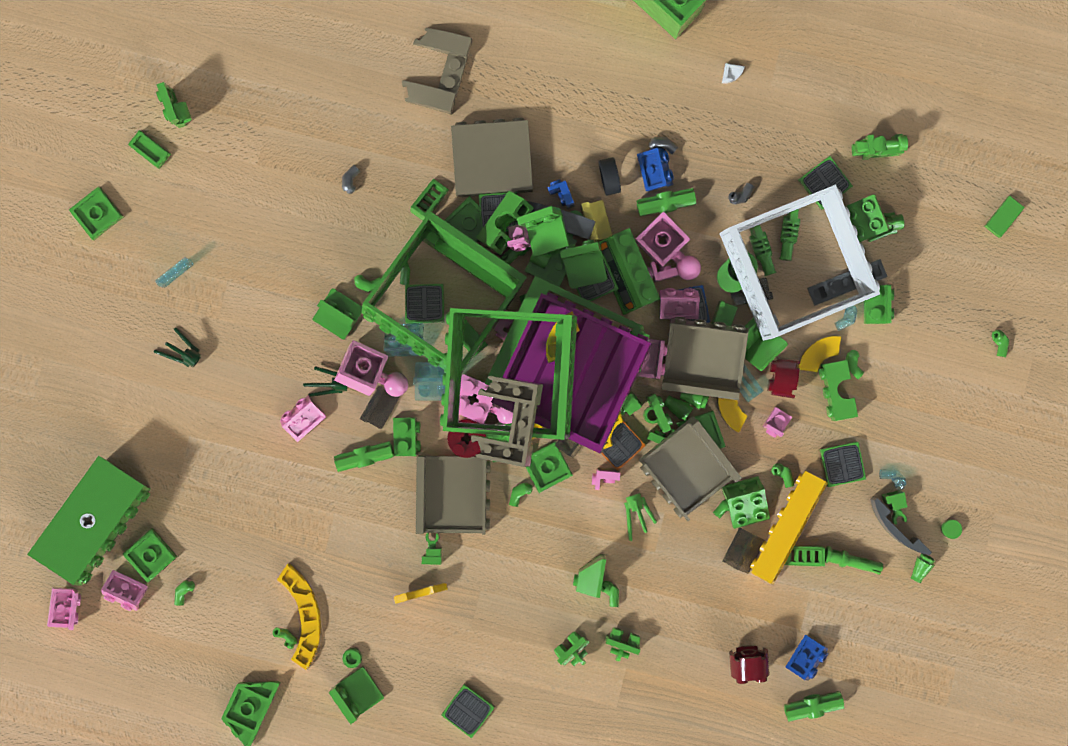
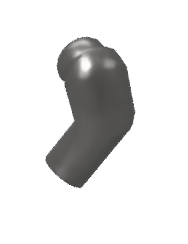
(663, 142)
(347, 179)
(743, 196)

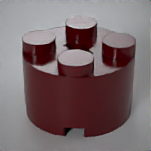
(784, 377)
(459, 446)
(749, 664)

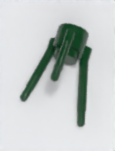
(190, 357)
(336, 386)

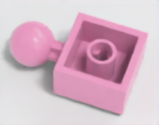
(687, 266)
(371, 373)
(480, 410)

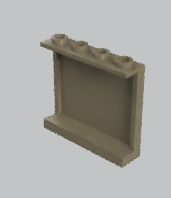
(491, 157)
(705, 358)
(688, 467)
(452, 495)

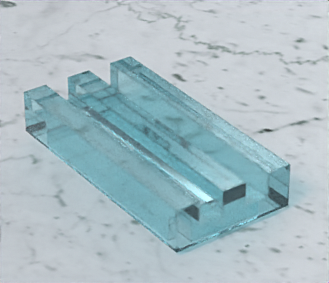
(174, 272)
(755, 383)

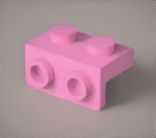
(652, 365)
(63, 607)

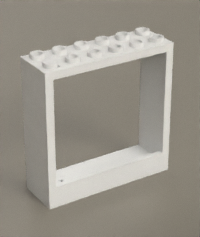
(848, 242)

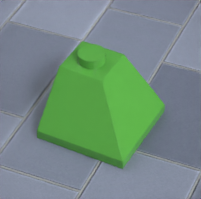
(590, 577)

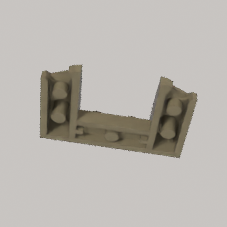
(444, 96)
(526, 398)

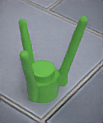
(895, 223)
(635, 503)

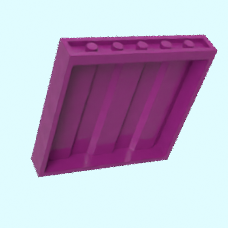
(603, 370)

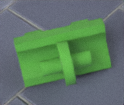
(631, 645)
(566, 656)

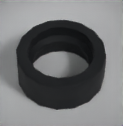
(609, 176)

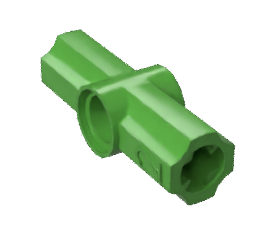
(666, 202)
(363, 456)
(814, 706)

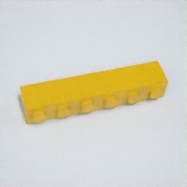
(788, 528)

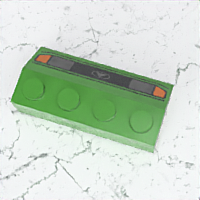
(629, 271)

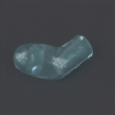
(849, 318)
(895, 476)

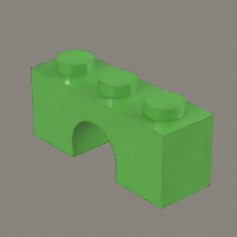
(494, 232)
(838, 407)

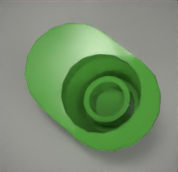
(727, 277)

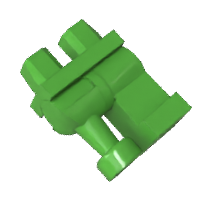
(880, 147)

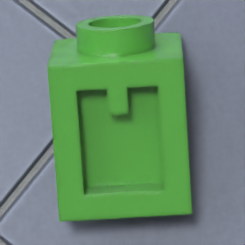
(657, 436)

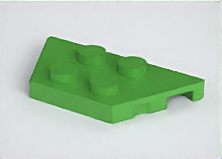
(248, 708)

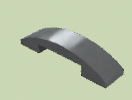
(574, 223)
(841, 284)
(881, 512)

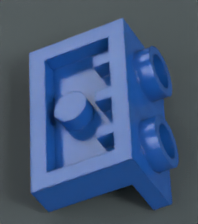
(655, 169)
(564, 193)
(807, 658)

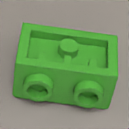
(878, 308)
(405, 436)

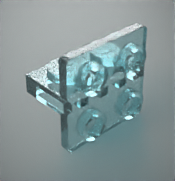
(394, 348)
(428, 382)

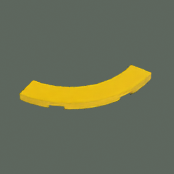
(309, 615)

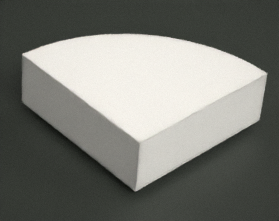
(731, 72)

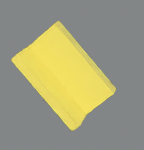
(597, 212)

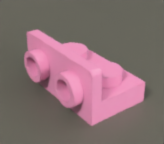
(679, 303)
(302, 418)
(123, 590)

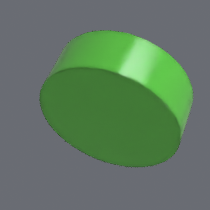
(951, 529)
(352, 657)

